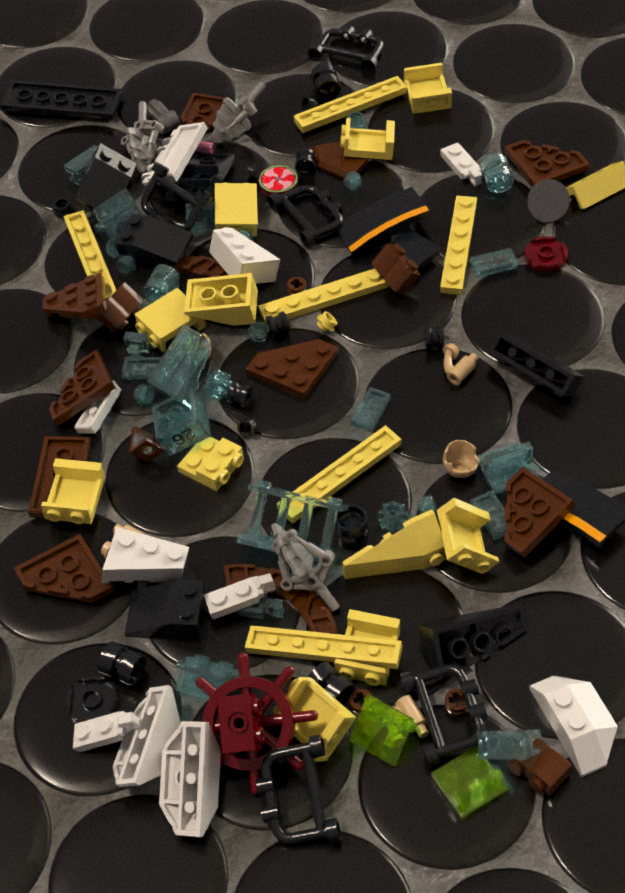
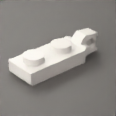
(462, 163)
(94, 415)
(238, 595)
(103, 730)

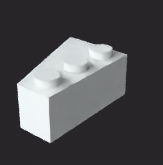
(243, 256)
(143, 558)

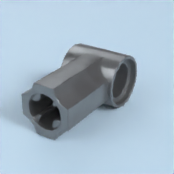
(159, 112)

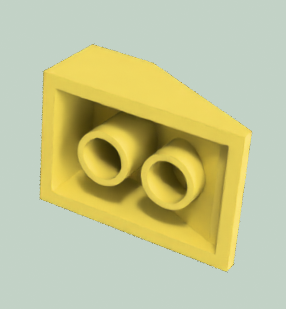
(223, 299)

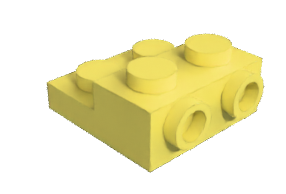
(212, 462)

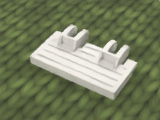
(177, 151)

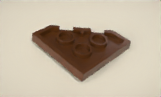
(545, 162)
(80, 299)
(294, 366)
(83, 389)
(532, 511)
(65, 572)

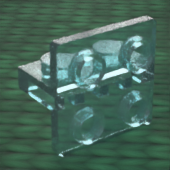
(115, 213)
(504, 463)
(200, 666)

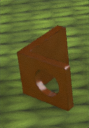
(142, 444)

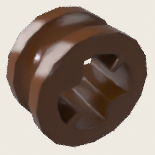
(296, 281)
(355, 695)
(451, 707)

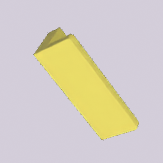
(598, 185)

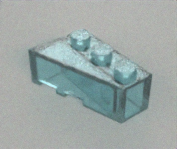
(181, 363)

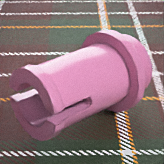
(205, 147)

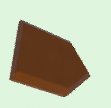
(201, 109)
(332, 160)

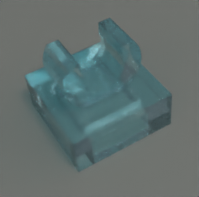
(136, 343)

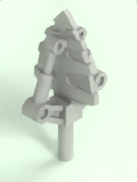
(232, 116)
(138, 143)
(300, 559)

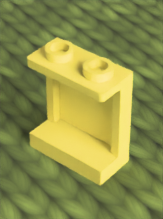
(427, 88)
(367, 142)
(236, 206)
(165, 318)
(74, 491)
(462, 535)
(371, 626)
(332, 716)

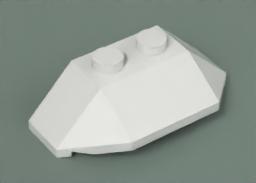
(578, 720)
(141, 748)
(190, 778)

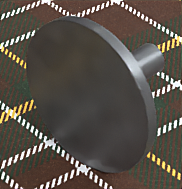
(548, 200)

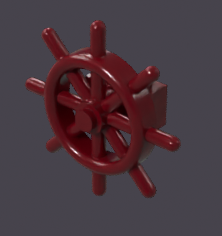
(243, 722)

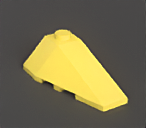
(409, 549)

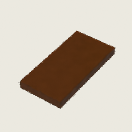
(55, 448)

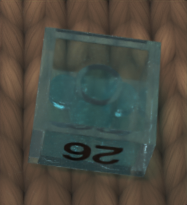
(181, 421)

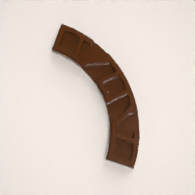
(199, 266)
(305, 602)

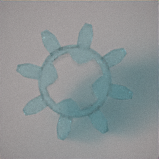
(218, 384)
(393, 515)

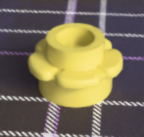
(326, 322)

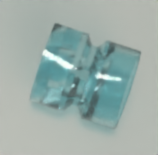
(497, 173)
(161, 282)

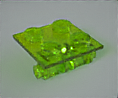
(382, 729)
(469, 782)

